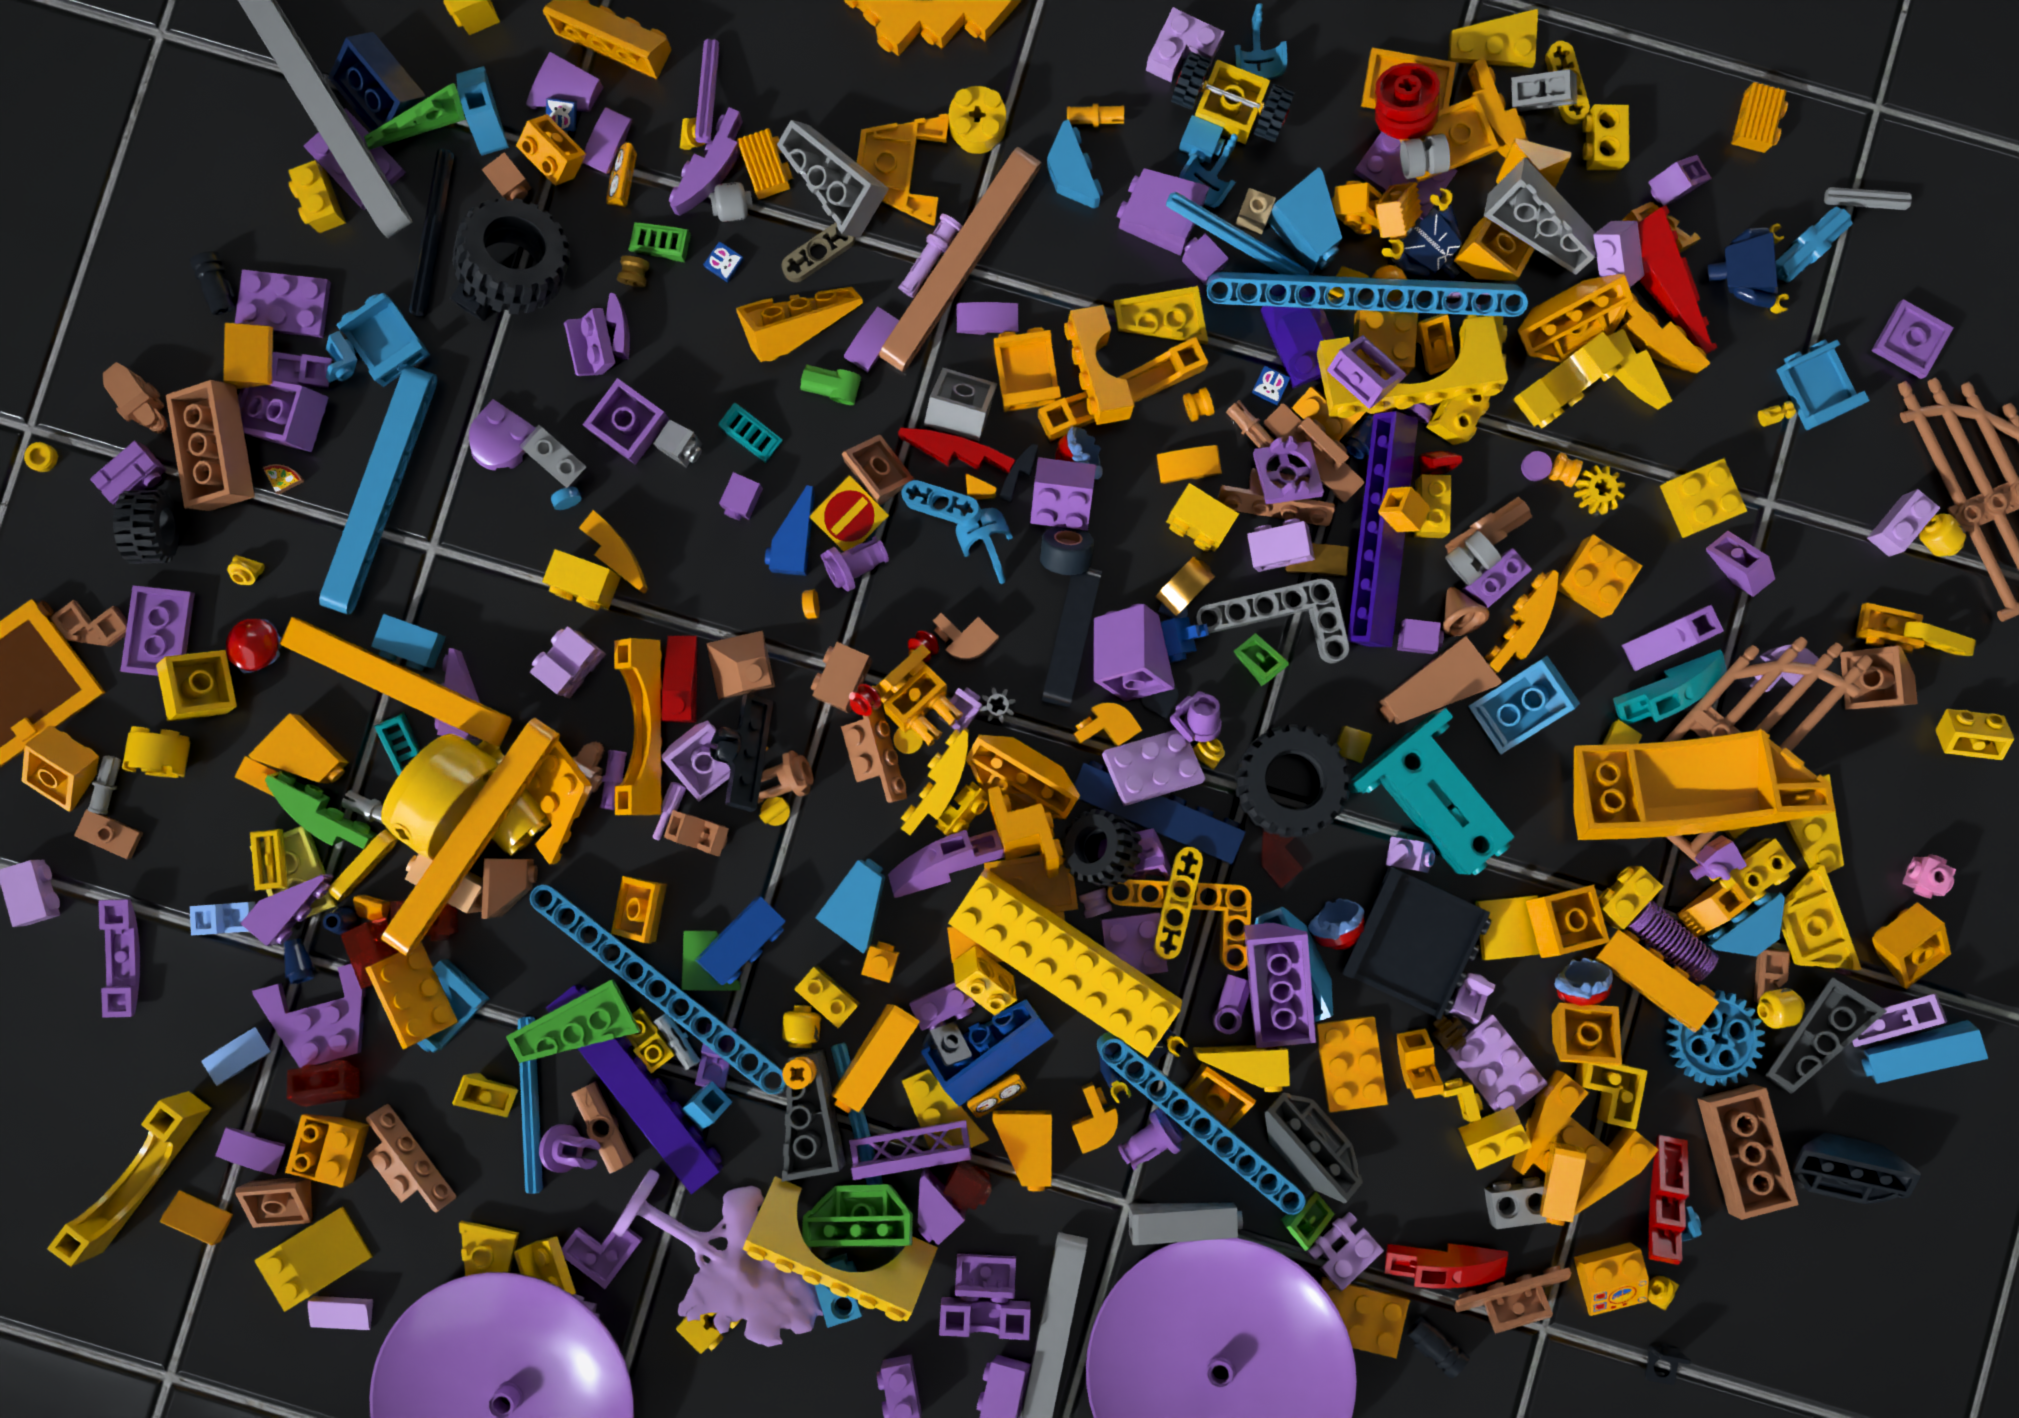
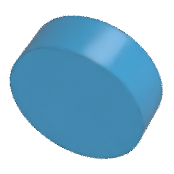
(565, 498)

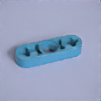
(948, 513)

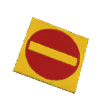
(848, 514)

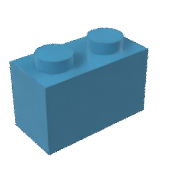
(407, 641)

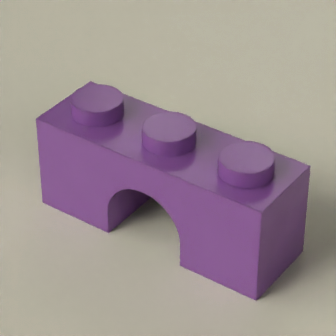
(1005, 1319)

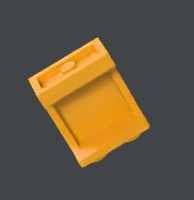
(1026, 369)

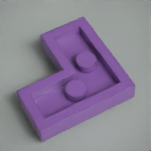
(599, 1260)

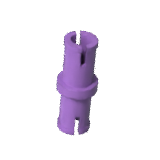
(612, 778)

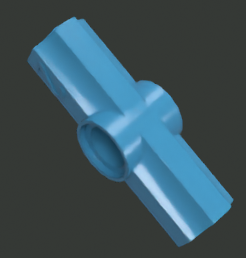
(1812, 243)

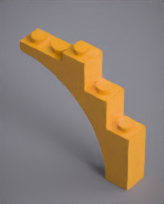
(936, 19)

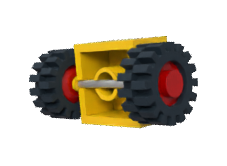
(1232, 98)

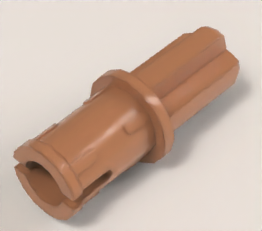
(1249, 425)

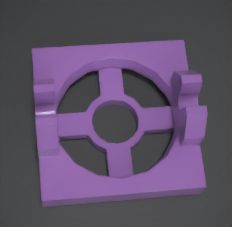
(1290, 491)

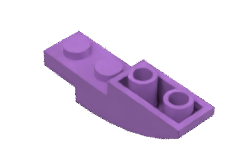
(705, 173)
(935, 861)

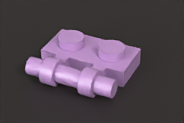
(1351, 1258)

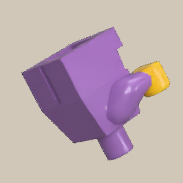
(1718, 860)

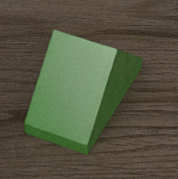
(1260, 659)
(1310, 1221)

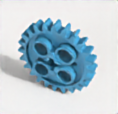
(1740, 1047)

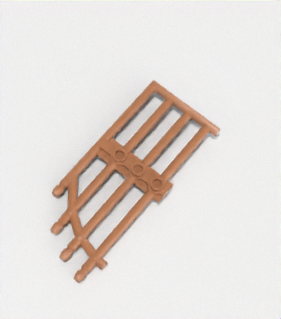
(1991, 503)
(1709, 723)

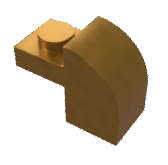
(1185, 585)

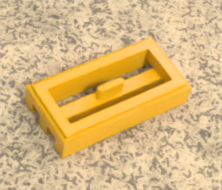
(269, 859)

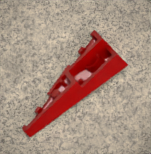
(1670, 278)

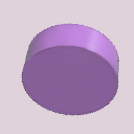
(1536, 466)

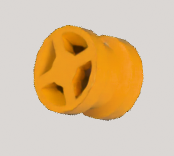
(1198, 404)
(1565, 469)
(804, 1068)

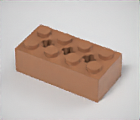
(210, 445)
(1765, 1158)

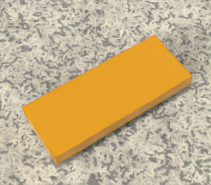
(254, 774)

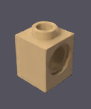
(1255, 211)

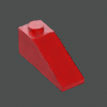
(680, 680)

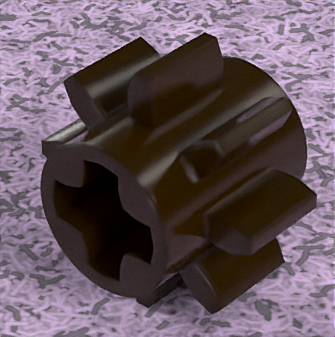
(1449, 1033)

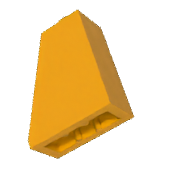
(301, 751)
(1028, 1144)
(1562, 1183)

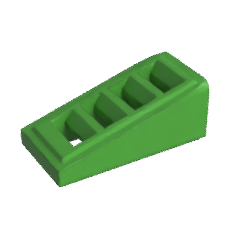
(678, 254)

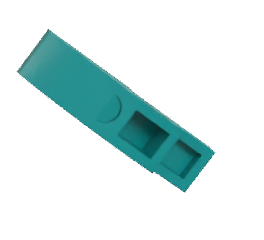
(1679, 689)

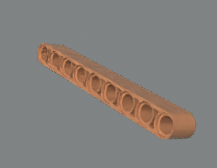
(960, 259)

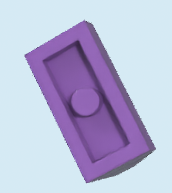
(1359, 377)

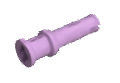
(937, 245)

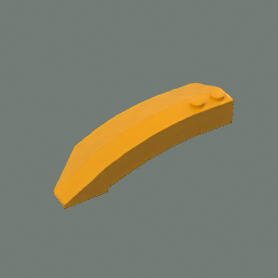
(1692, 787)

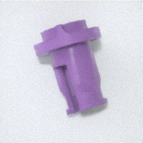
(853, 562)
(1152, 1140)
(563, 1149)

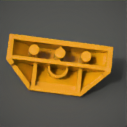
(1575, 317)
(1022, 775)

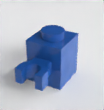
(1180, 637)

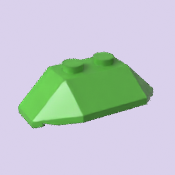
(859, 1218)

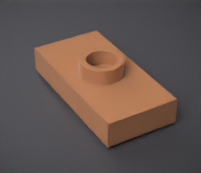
(108, 834)

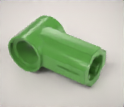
(838, 385)

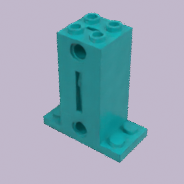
(1437, 797)

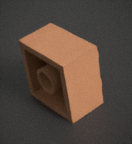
(842, 675)

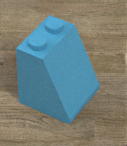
(1308, 222)
(855, 905)

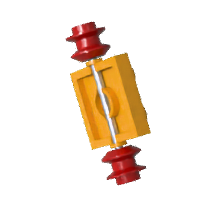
(871, 696)

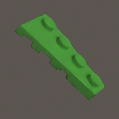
(582, 1022)

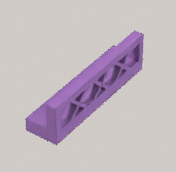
(910, 1161)

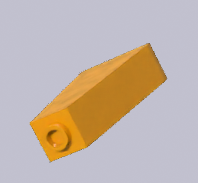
(874, 1058)

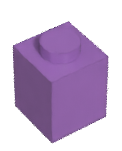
(1204, 258)
(740, 497)
(1420, 636)

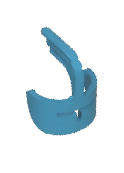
(1279, 54)
(1214, 198)
(996, 525)

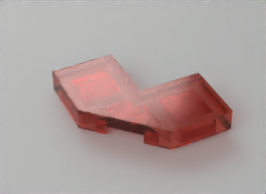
(1277, 860)

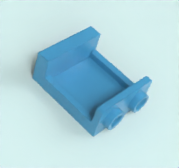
(383, 338)
(1819, 385)
(464, 999)

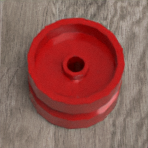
(1407, 101)

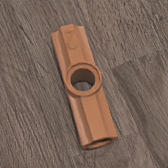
(1495, 525)
(594, 1108)

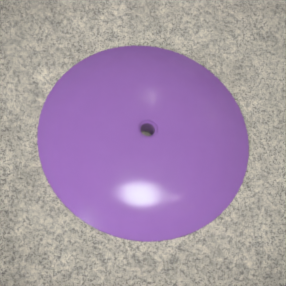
(1227, 1308)
(498, 1339)

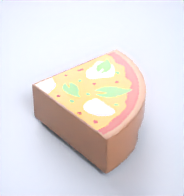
(282, 477)

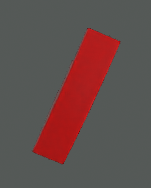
(946, 447)
(1667, 1199)

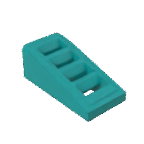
(731, 416)
(406, 730)

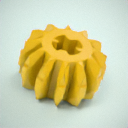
(1591, 494)

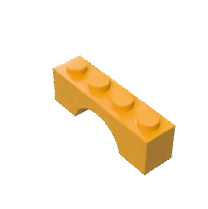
(1107, 395)

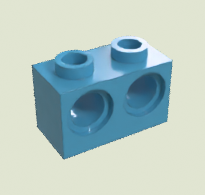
(832, 1313)

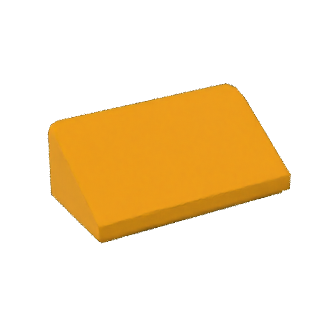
(196, 1218)

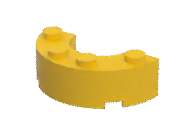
(1544, 398)

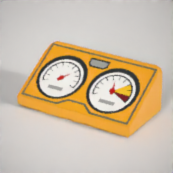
(621, 176)
(996, 1094)

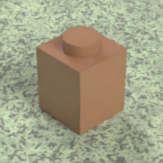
(507, 178)

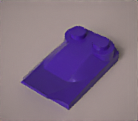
(1297, 336)

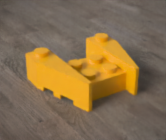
(1604, 1166)

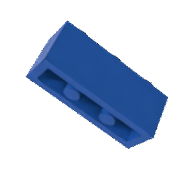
(741, 941)

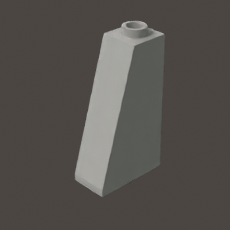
(1183, 1222)

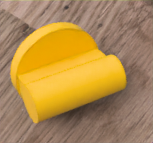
(688, 134)
(244, 570)
(1209, 752)
(775, 811)
(1661, 1291)

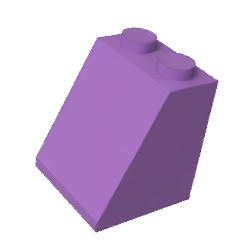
(1147, 212)
(1131, 653)

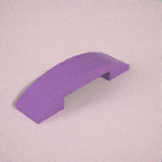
(122, 957)

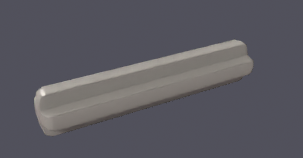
(1867, 198)

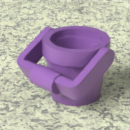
(1202, 720)

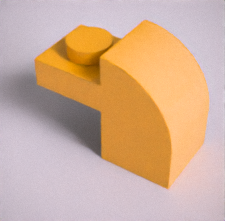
(1111, 717)
(1418, 1064)
(1097, 1127)

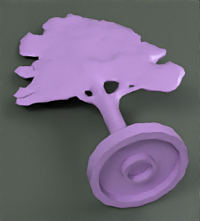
(733, 1281)

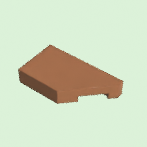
(1771, 971)

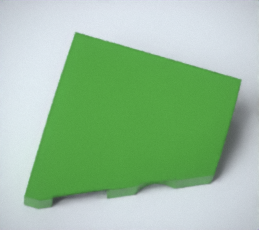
(693, 975)

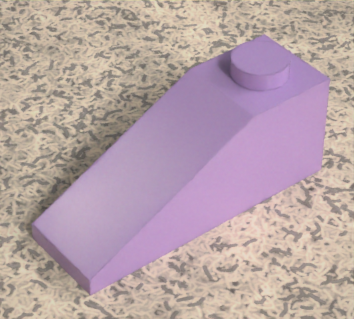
(1903, 1019)

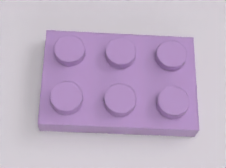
(1153, 767)
(1497, 1066)

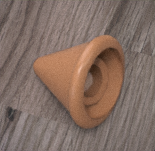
(1462, 614)

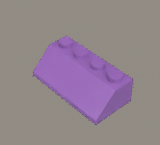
(1279, 985)

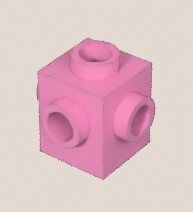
(1929, 876)

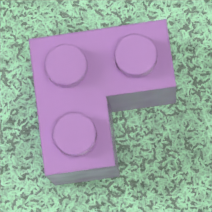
(1176, 40)

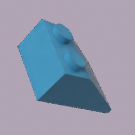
(1524, 705)

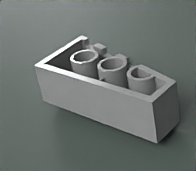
(837, 180)
(1541, 217)

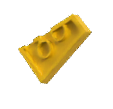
(1498, 41)
(1163, 314)
(936, 1107)

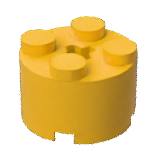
(982, 104)
(156, 753)
(521, 824)

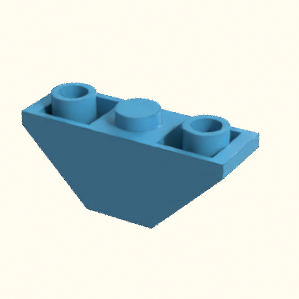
(481, 110)
(1071, 168)
(1750, 929)

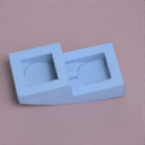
(219, 918)
(235, 1056)

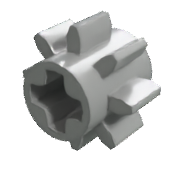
(995, 697)

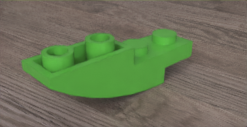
(308, 808)

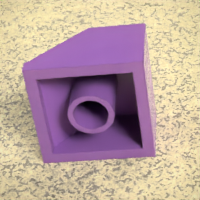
(936, 1212)

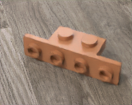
(1328, 453)
(1253, 502)
(874, 754)
(405, 1163)
(1515, 1303)

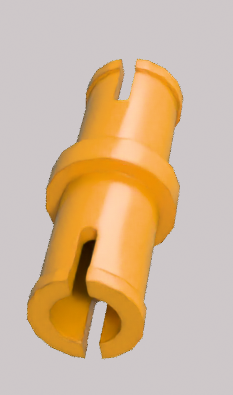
(1096, 115)

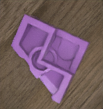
(564, 81)
(1153, 856)

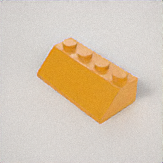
(609, 35)

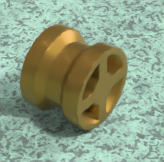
(633, 271)

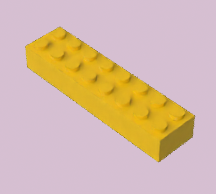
(1066, 962)

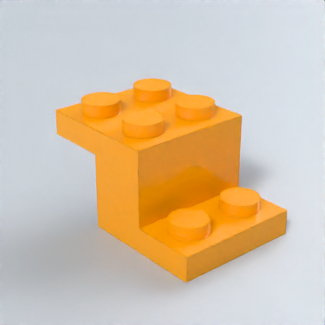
(1025, 831)

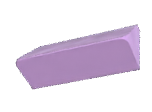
(340, 1312)

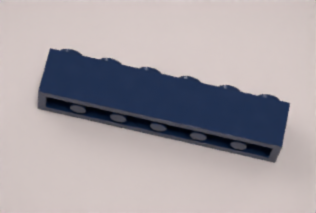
(1165, 815)

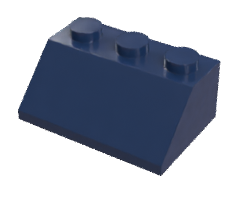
(373, 80)

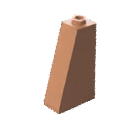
(1444, 680)

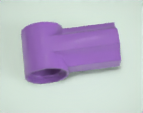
(1233, 1001)

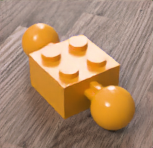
(1389, 331)

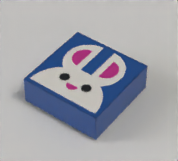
(562, 112)
(723, 262)
(1270, 385)

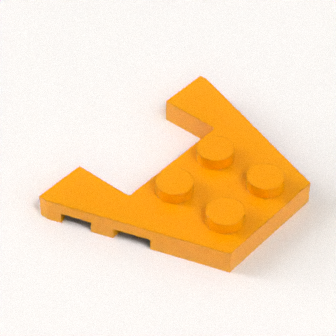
(889, 156)
(561, 793)

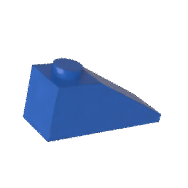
(792, 541)

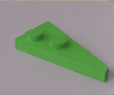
(432, 113)

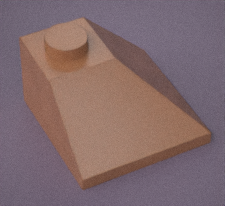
(740, 665)
(1886, 681)
(505, 884)

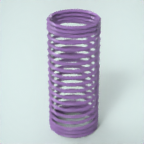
(1696, 964)

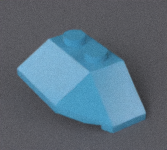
(1320, 978)

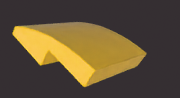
(1509, 930)

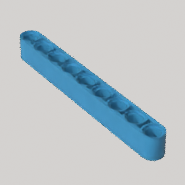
(378, 490)
(1208, 1135)

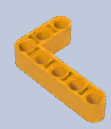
(1220, 903)

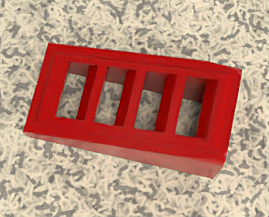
(1438, 462)

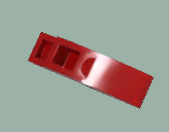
(1456, 1268)

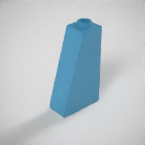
(1925, 1052)

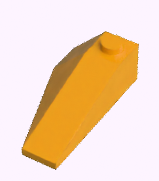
(784, 326)

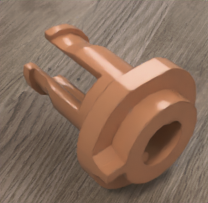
(793, 776)

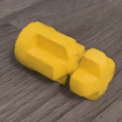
(1776, 413)

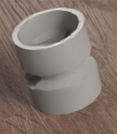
(1424, 156)
(1484, 556)

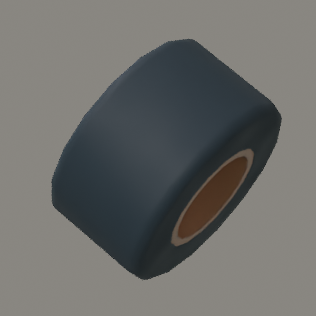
(1066, 550)

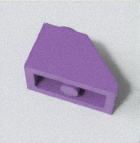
(1679, 180)
(1742, 563)

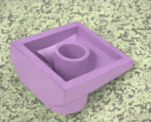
(692, 762)

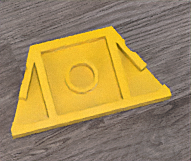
(1816, 925)

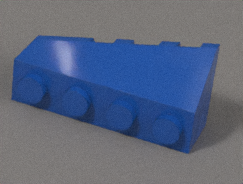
(994, 1051)

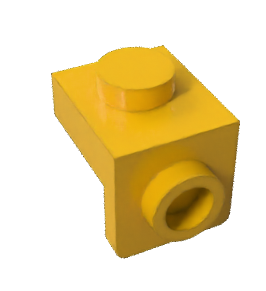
(1469, 1101)

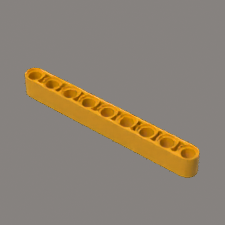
(396, 681)
(470, 837)

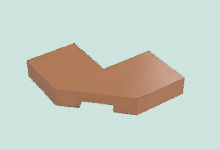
(78, 627)

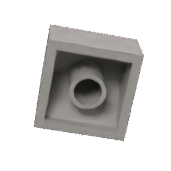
(960, 404)

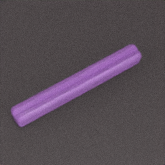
(707, 91)

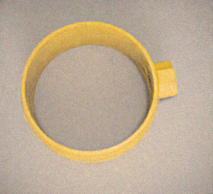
(437, 791)

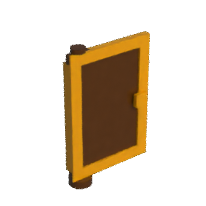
(39, 678)

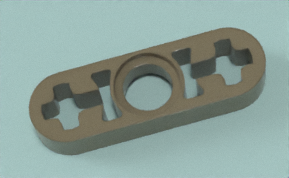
(820, 239)

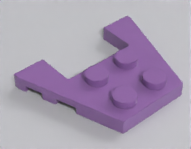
(321, 1030)

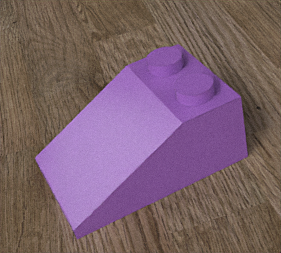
(282, 414)

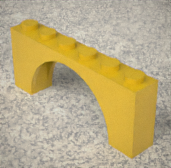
(1475, 372)
(169, 1128)
(888, 1288)

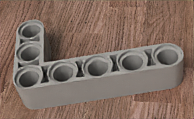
(1280, 608)

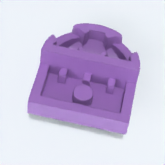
(497, 437)

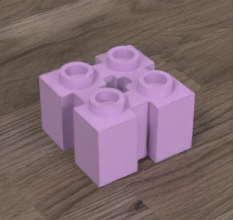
(567, 662)

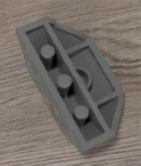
(1313, 1146)

